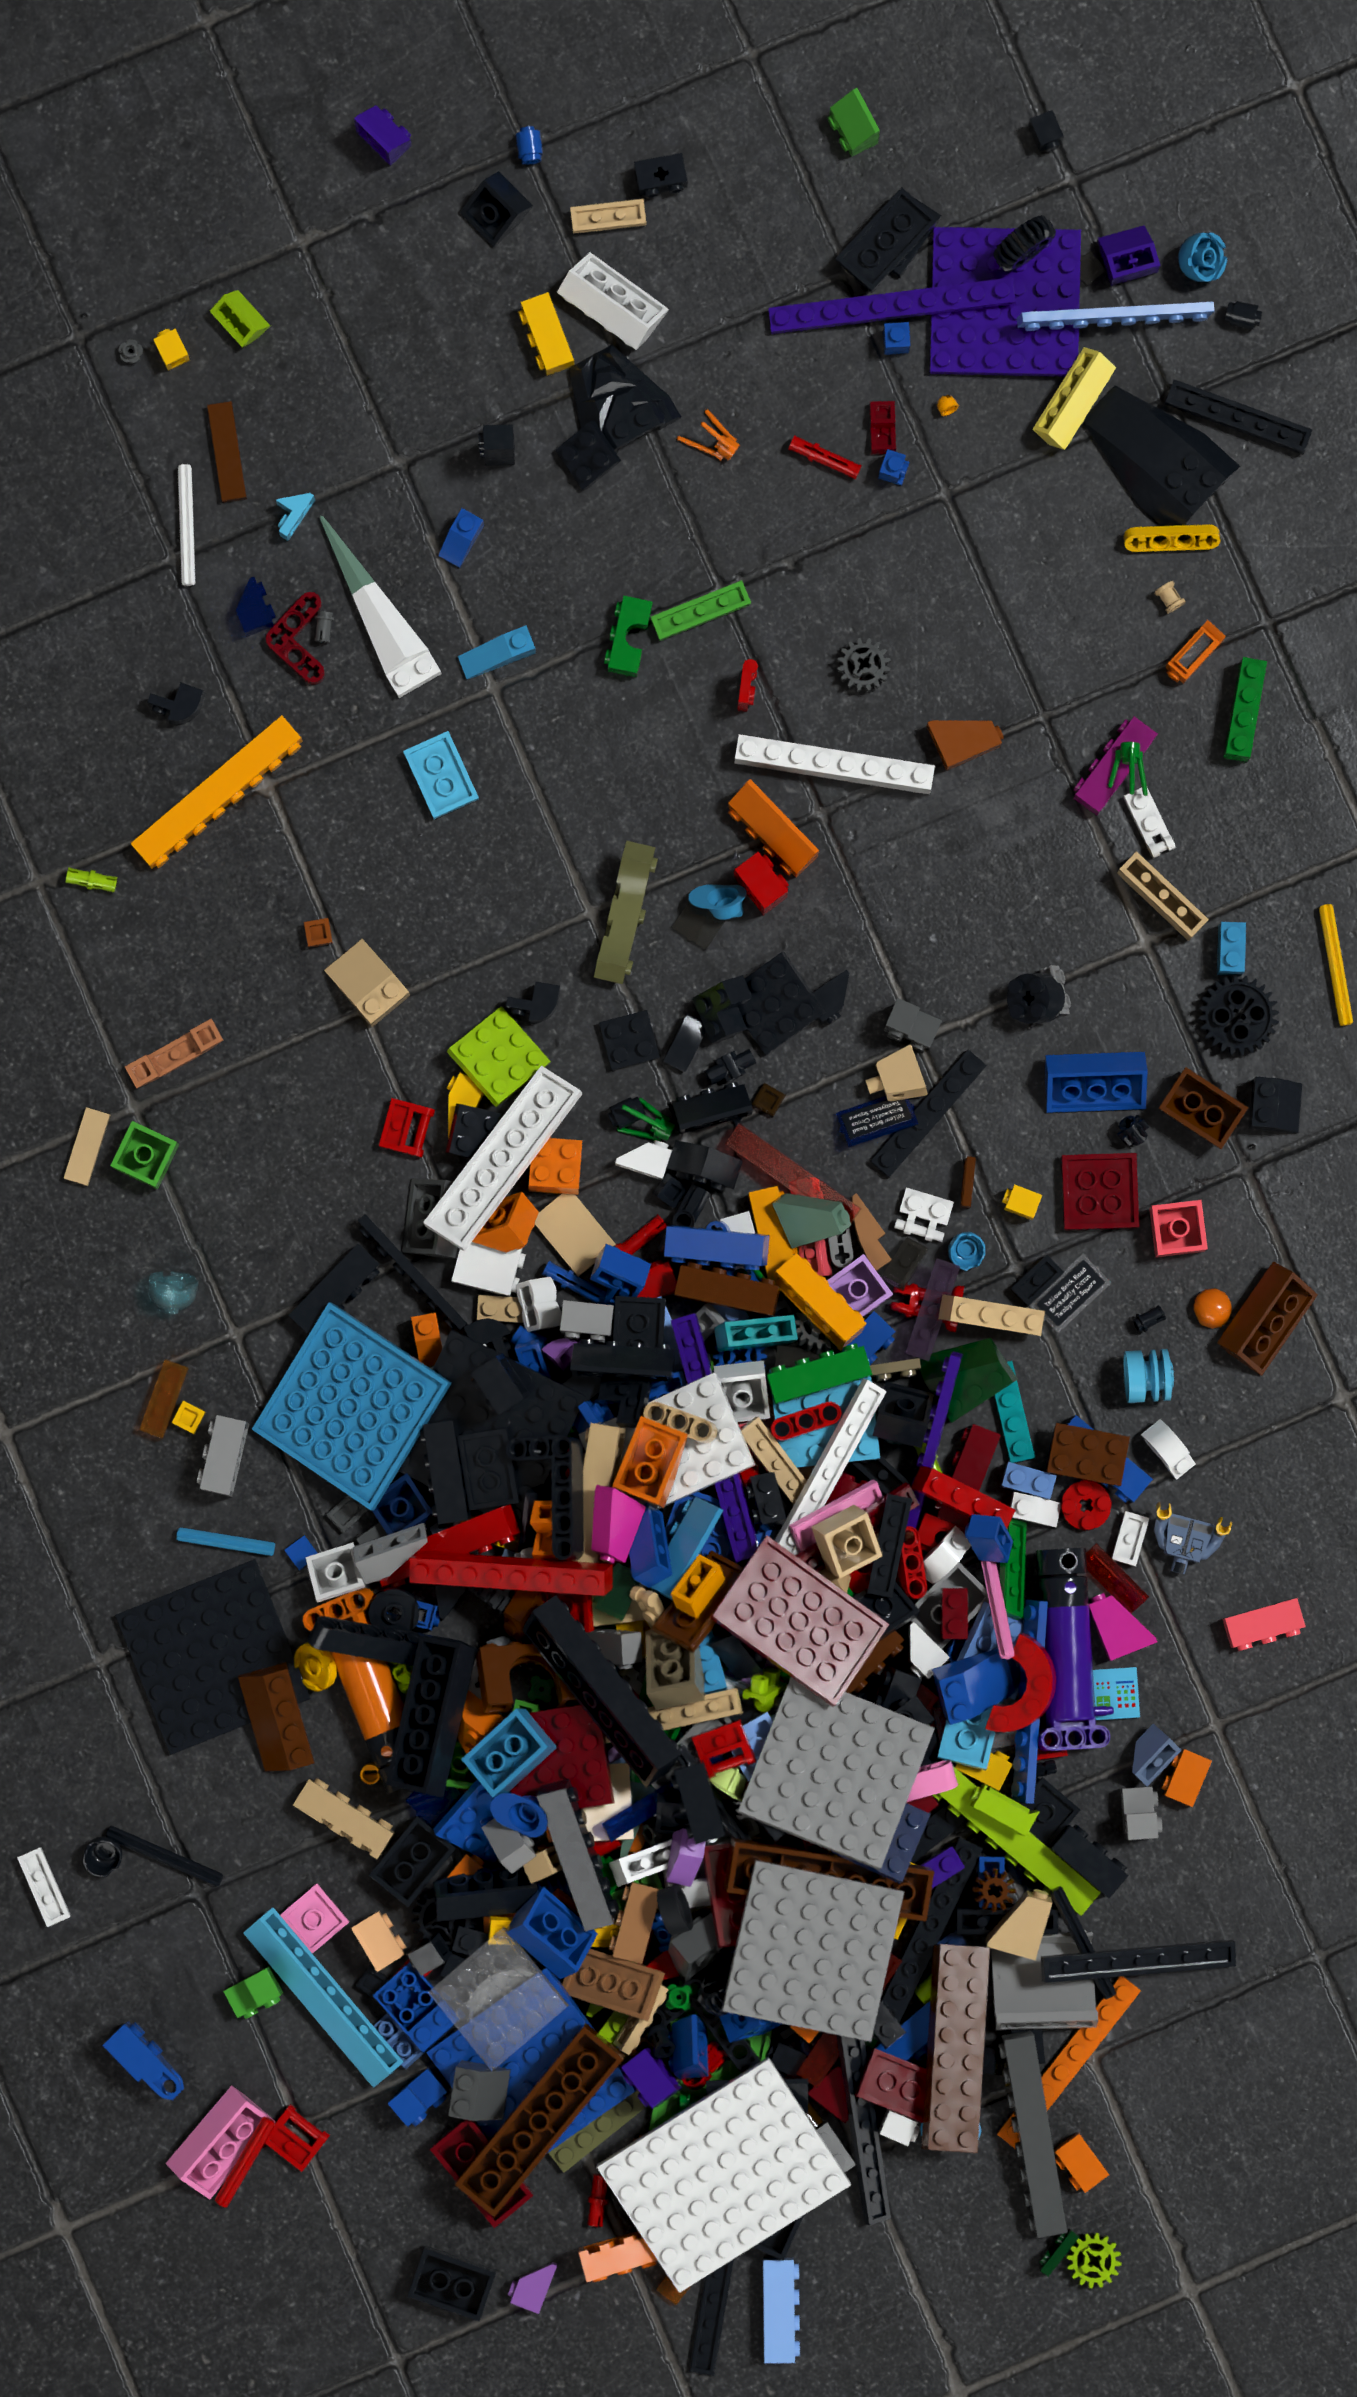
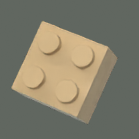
(846, 1541)

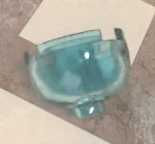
(173, 1291)

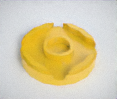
(316, 1667)

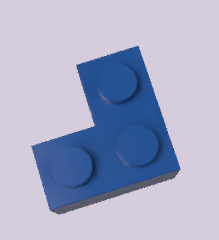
(620, 1273)
(418, 2097)

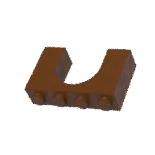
(494, 1670)

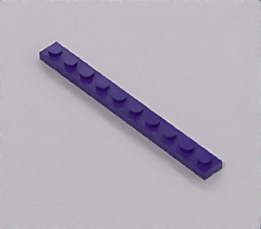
(892, 305)
(729, 1490)

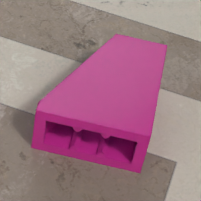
(614, 1523)
(1118, 1627)

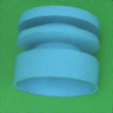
(1147, 1376)

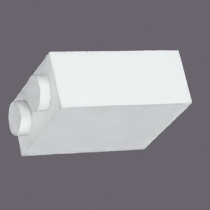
(488, 1269)

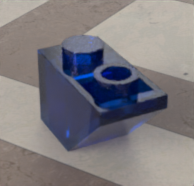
(253, 611)

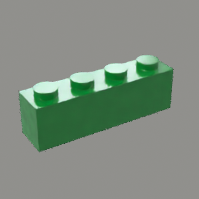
(1245, 709)
(819, 1374)

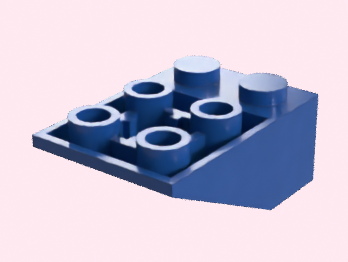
(413, 2008)

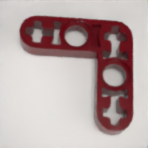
(290, 644)

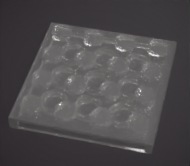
(498, 1999)

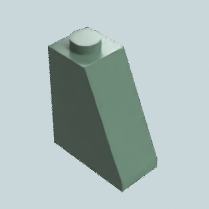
(810, 1218)

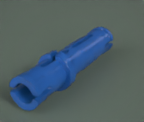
(551, 1270)

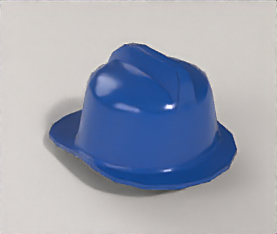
(519, 1813)

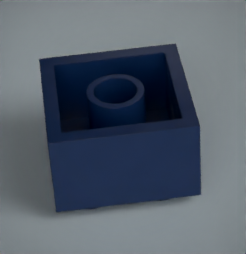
(404, 1506)

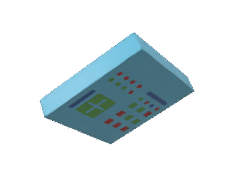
(1117, 1689)

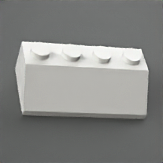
(612, 300)

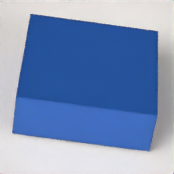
(299, 1550)

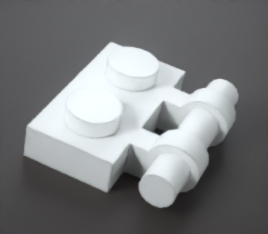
(924, 1207)

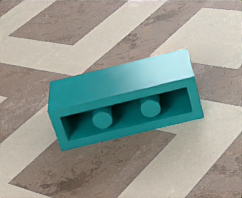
(755, 1333)

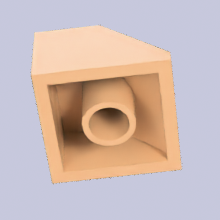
(379, 1940)

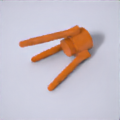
(726, 443)

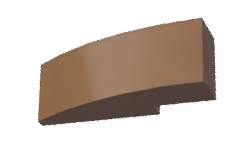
(868, 1234)

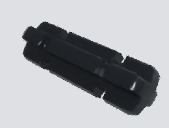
(1048, 1767)

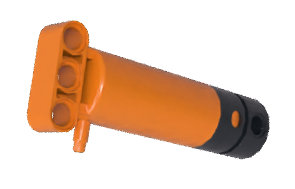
(366, 1683)

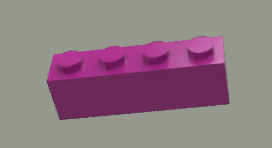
(1095, 791)

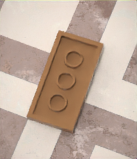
(615, 1984)

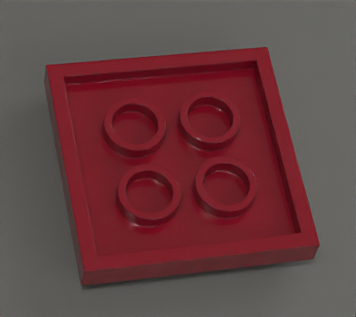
(1100, 1191)

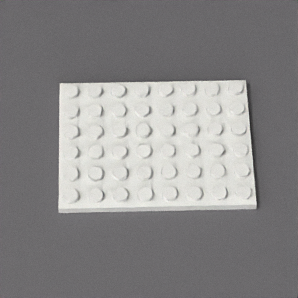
(723, 2174)

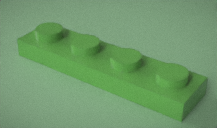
(700, 610)

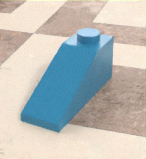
(497, 652)

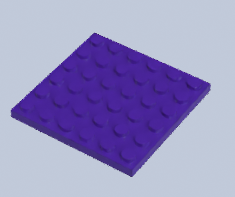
(988, 338)

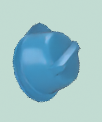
(721, 900)

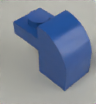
(592, 1413)

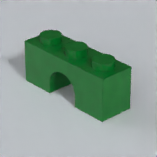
(632, 614)

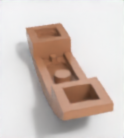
(174, 1054)

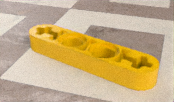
(1172, 534)

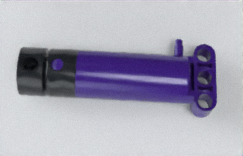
(1070, 1650)

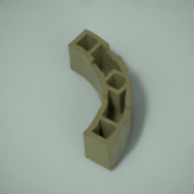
(625, 912)

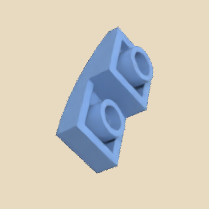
(398, 2040)

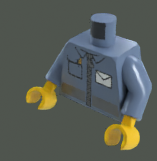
(1187, 1538)

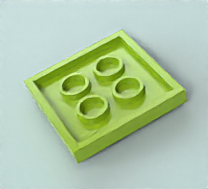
(498, 1056)

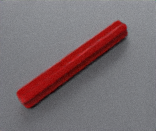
(245, 2161)

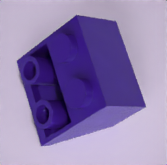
(1129, 255)

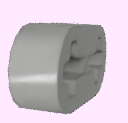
(847, 1249)

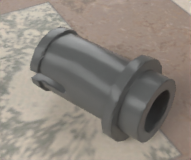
(323, 626)

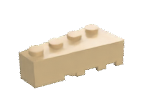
(344, 1818)

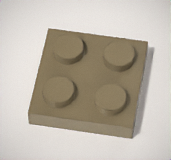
(905, 1368)

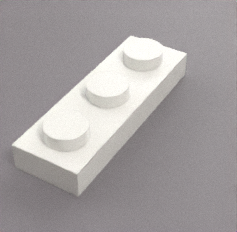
(44, 1887)

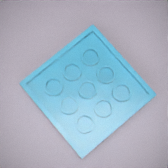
(808, 1448)

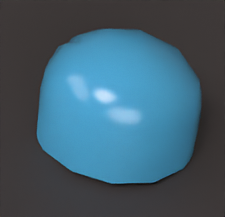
(966, 1250)

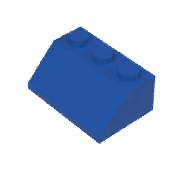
(551, 1933)

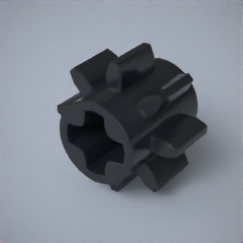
(1133, 1130)

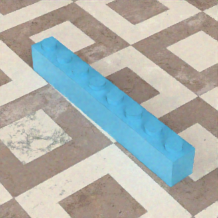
(323, 1997)

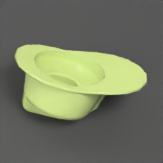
(730, 1782)

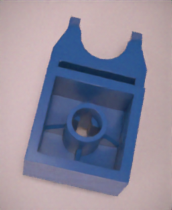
(143, 2059)

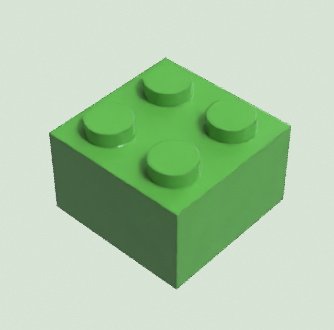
(144, 1155)

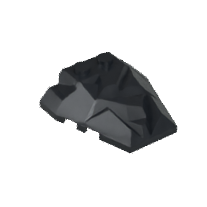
(619, 397)

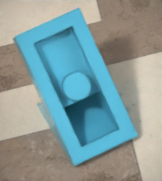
(298, 508)

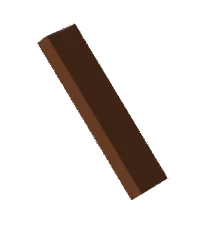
(227, 451)

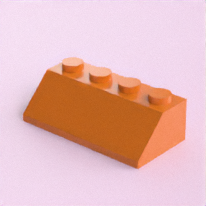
(773, 829)

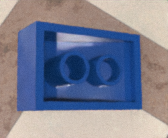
(972, 1685)

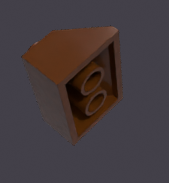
(1203, 1108)

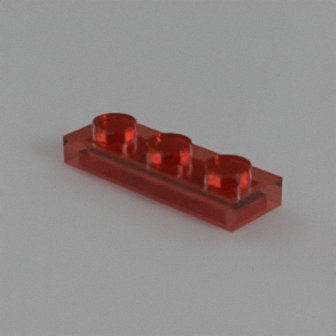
(1114, 1579)

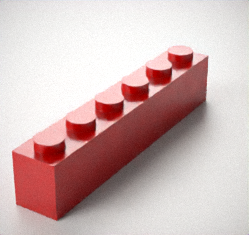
(470, 1536)

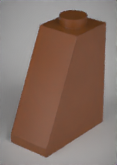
(963, 740)

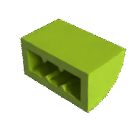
(239, 318)

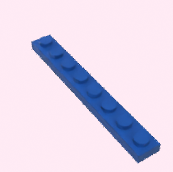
(1027, 1738)

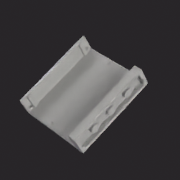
(1029, 2003)

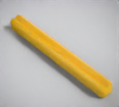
(1336, 964)

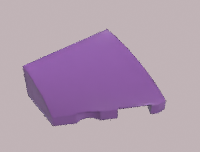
(560, 1354)

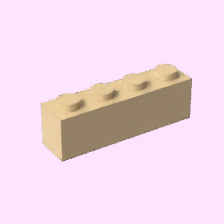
(1162, 896)
(991, 1315)

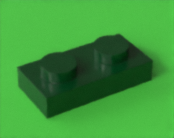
(1051, 2259)

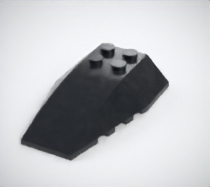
(1158, 457)

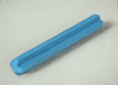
(225, 1541)

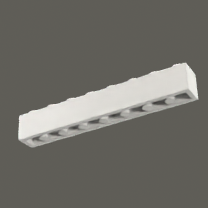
(834, 764)

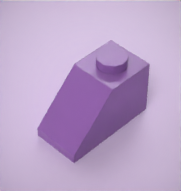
(684, 1859)
(532, 2288)

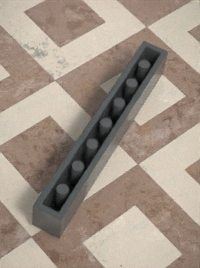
(1034, 2134)

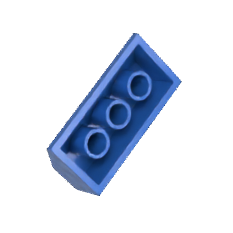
(1095, 1082)

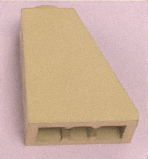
(1022, 1926)

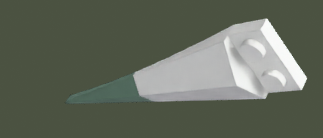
(398, 647)

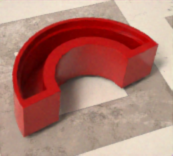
(1039, 1688)

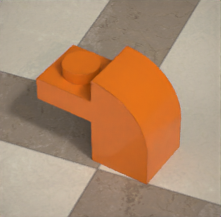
(542, 1523)

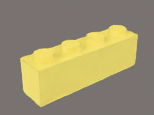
(1074, 398)

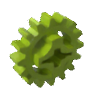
(1103, 2252)

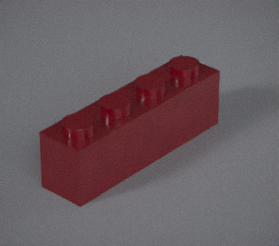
(970, 1467)

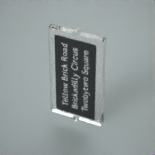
(1071, 1293)

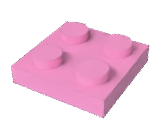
(314, 1918)

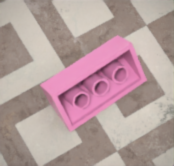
(217, 2143)

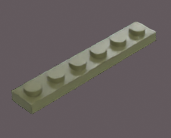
(600, 2129)

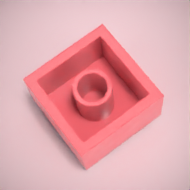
(1178, 1228)

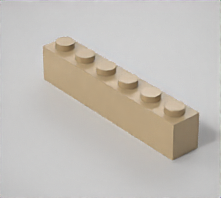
(599, 1468)

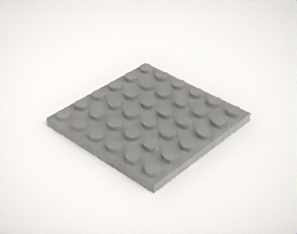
(836, 1773)
(812, 1950)

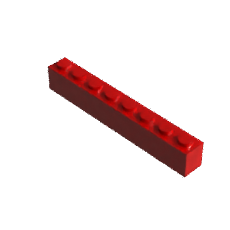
(511, 1573)

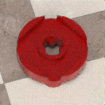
(1088, 1519)

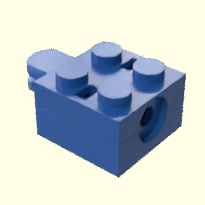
(743, 2027)

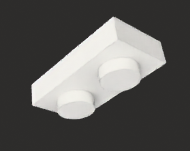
(1130, 1538)

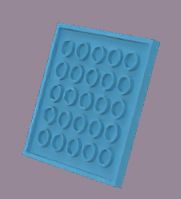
(351, 1406)

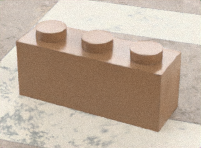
(635, 1922)

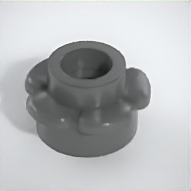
(130, 357)

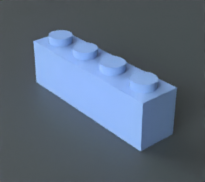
(778, 2310)

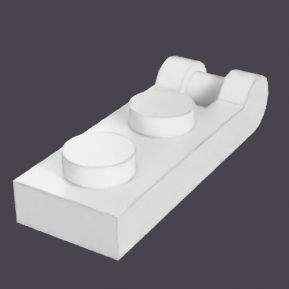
(1149, 822)

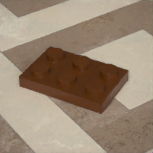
(1088, 1454)

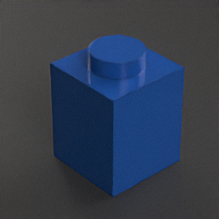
(896, 338)

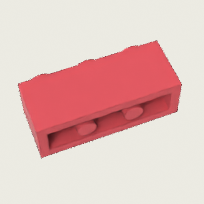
(1264, 1624)

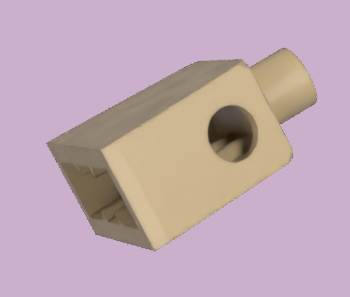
(898, 1076)

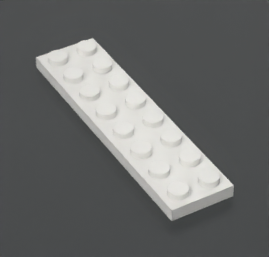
(502, 1158)

